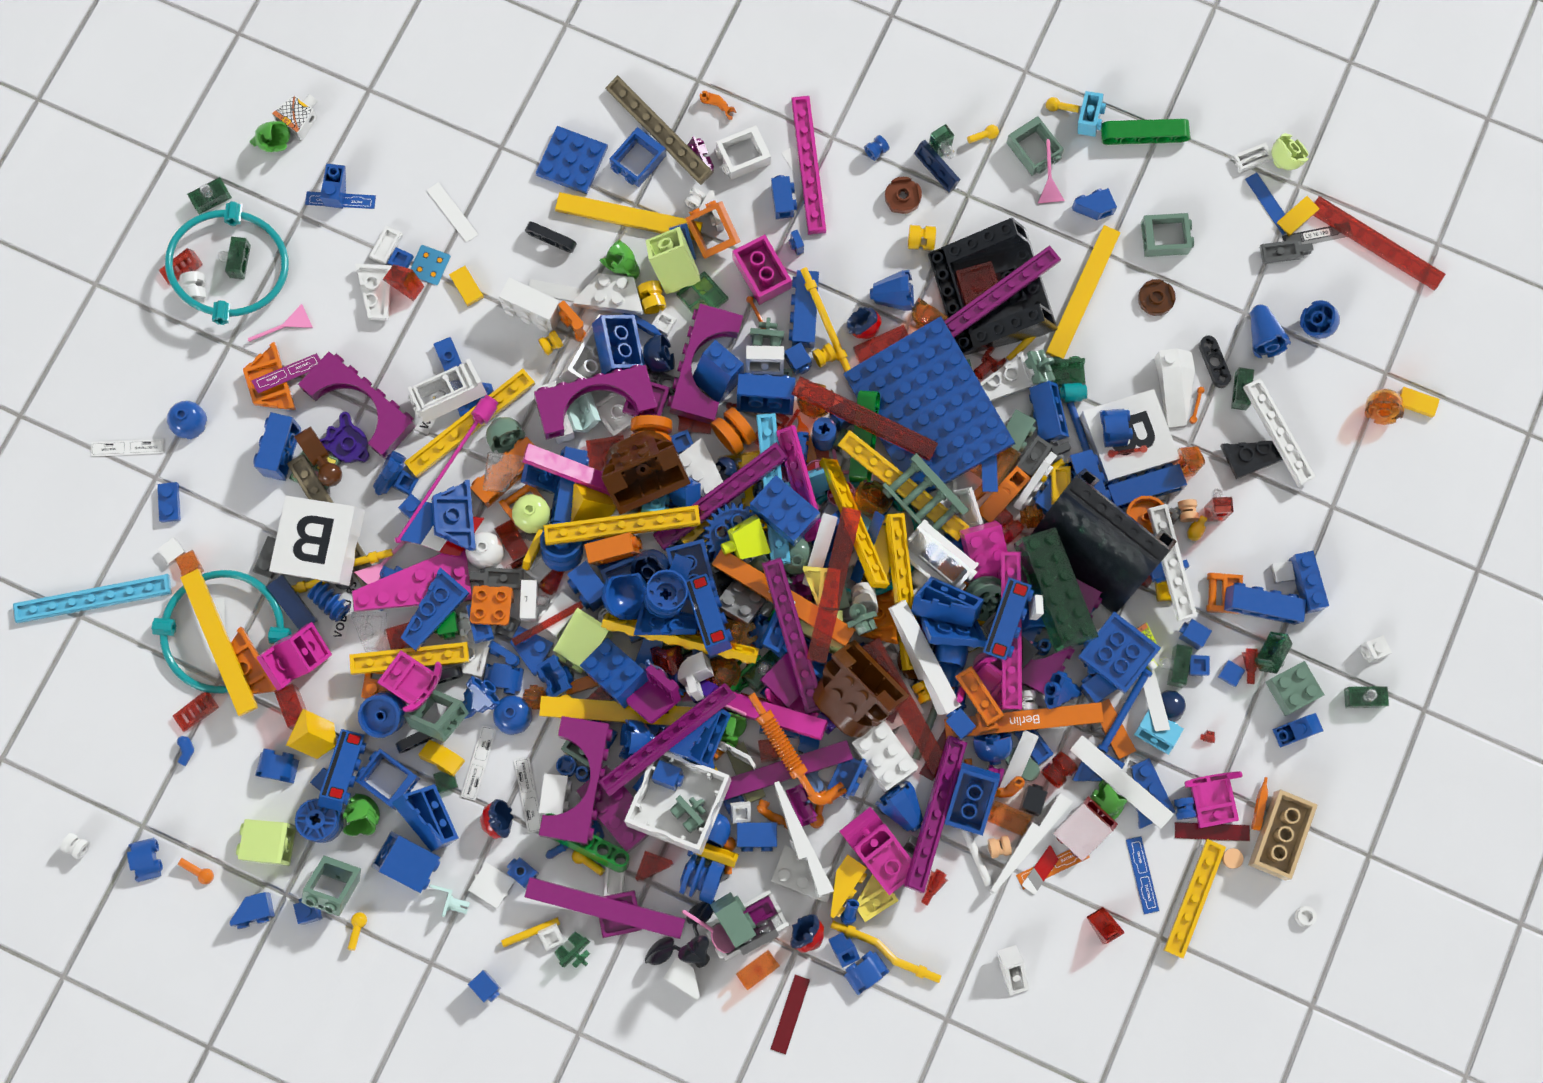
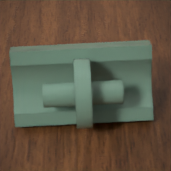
(758, 334)
(1041, 366)
(863, 621)
(683, 807)

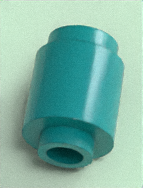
(1073, 392)

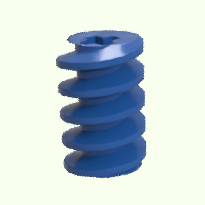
(823, 434)
(328, 602)

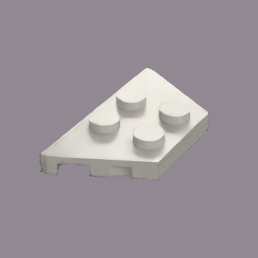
(611, 294)

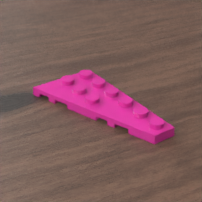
(411, 584)

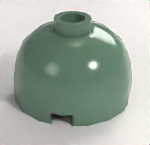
(503, 434)
(799, 557)

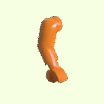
(717, 100)
(1012, 788)
(763, 809)

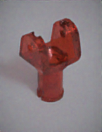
(988, 363)

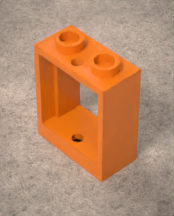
(727, 223)
(613, 549)

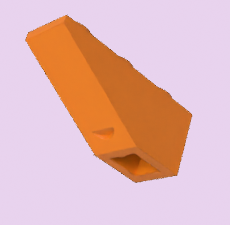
(1007, 492)

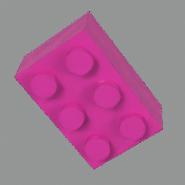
(762, 269)
(985, 546)

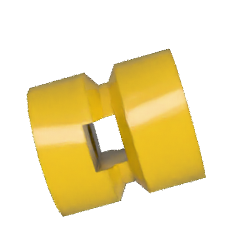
(915, 238)
(651, 297)

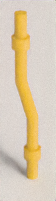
(811, 287)
(372, 557)
(920, 971)

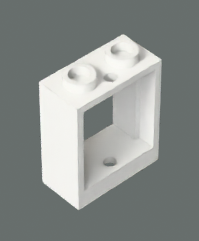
(734, 172)

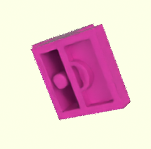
(294, 656)

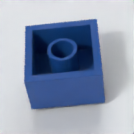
(587, 584)

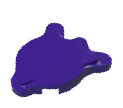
(346, 441)

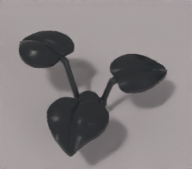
(694, 951)

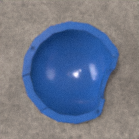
(624, 595)

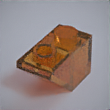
(1190, 460)

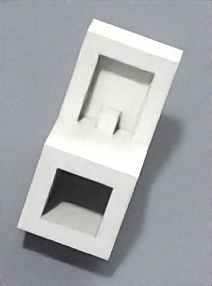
(692, 672)

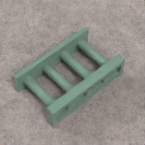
(930, 479)

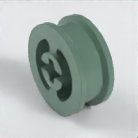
(986, 588)

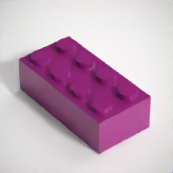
(613, 812)

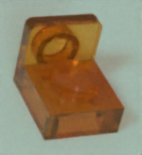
(189, 562)

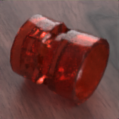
(1015, 527)
(1059, 769)

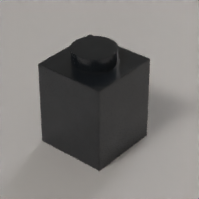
(1033, 799)

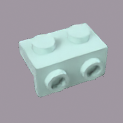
(583, 414)

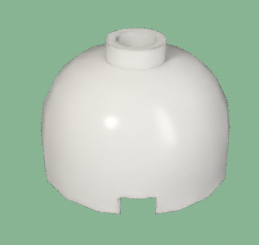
(488, 551)

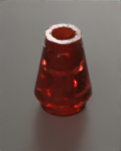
(551, 582)

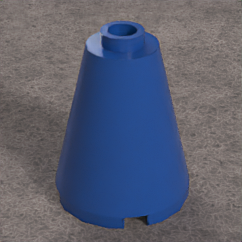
(1267, 333)

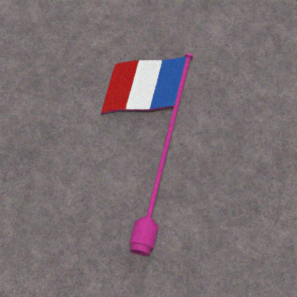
(420, 526)

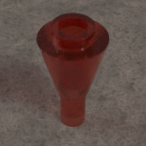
(1250, 665)
(935, 883)

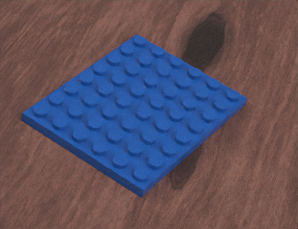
(935, 393)

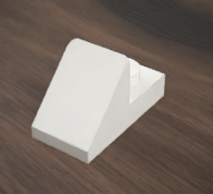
(713, 215)

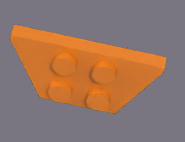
(277, 396)
(886, 627)
(252, 669)

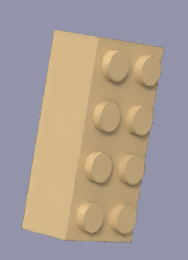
(1283, 835)

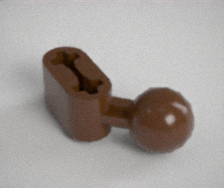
(329, 473)

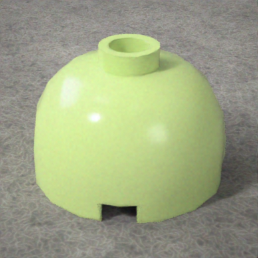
(1288, 153)
(531, 513)

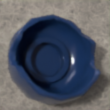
(728, 467)
(1174, 704)

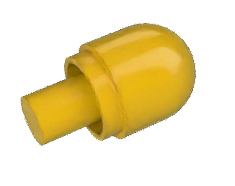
(1196, 529)

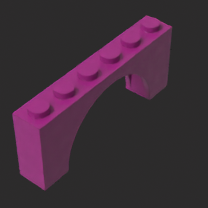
(708, 325)
(333, 374)
(630, 383)
(1040, 671)
(577, 822)

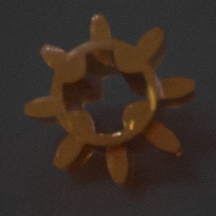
(1031, 516)
(533, 696)

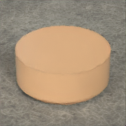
(1232, 858)

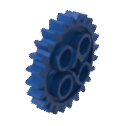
(719, 520)

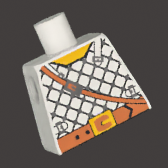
(297, 115)

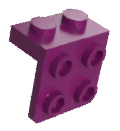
(654, 696)

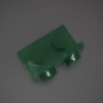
(1068, 370)

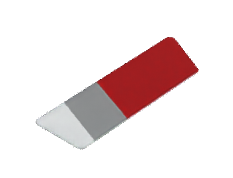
(1041, 870)

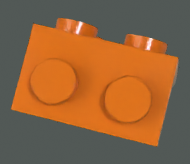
(491, 605)

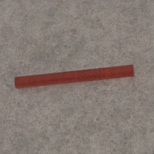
(547, 623)

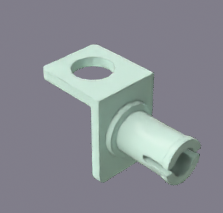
(452, 903)

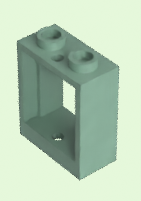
(1025, 131)
(1149, 246)
(442, 728)
(336, 870)

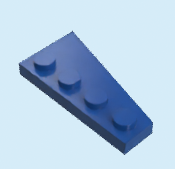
(438, 604)

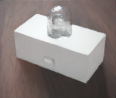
(531, 601)

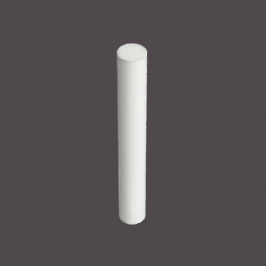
(977, 858)

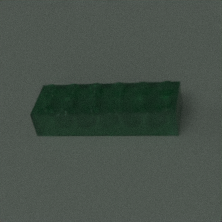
(1052, 576)

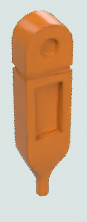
(811, 451)
(581, 685)
(1260, 806)

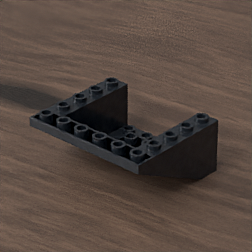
(1019, 317)
(1104, 541)

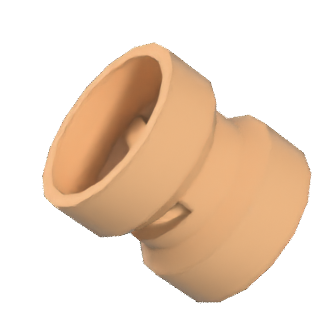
(1188, 510)
(999, 847)

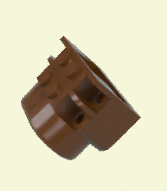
(642, 470)
(857, 691)

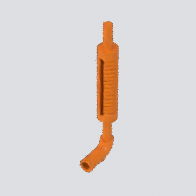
(788, 756)

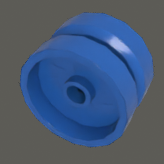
(561, 556)
(382, 714)

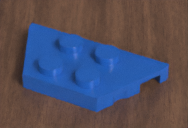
(454, 516)

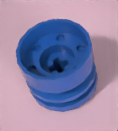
(670, 584)
(322, 832)
(701, 878)

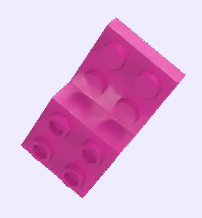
(878, 849)

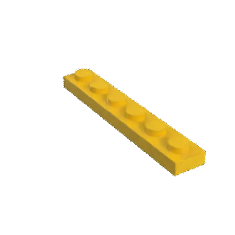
(427, 656)
(1194, 898)

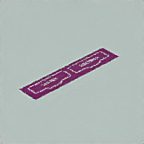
(285, 373)

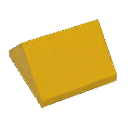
(590, 504)
(312, 735)

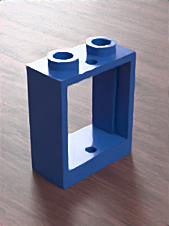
(640, 137)
(375, 759)

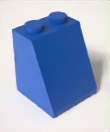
(718, 372)
(406, 862)

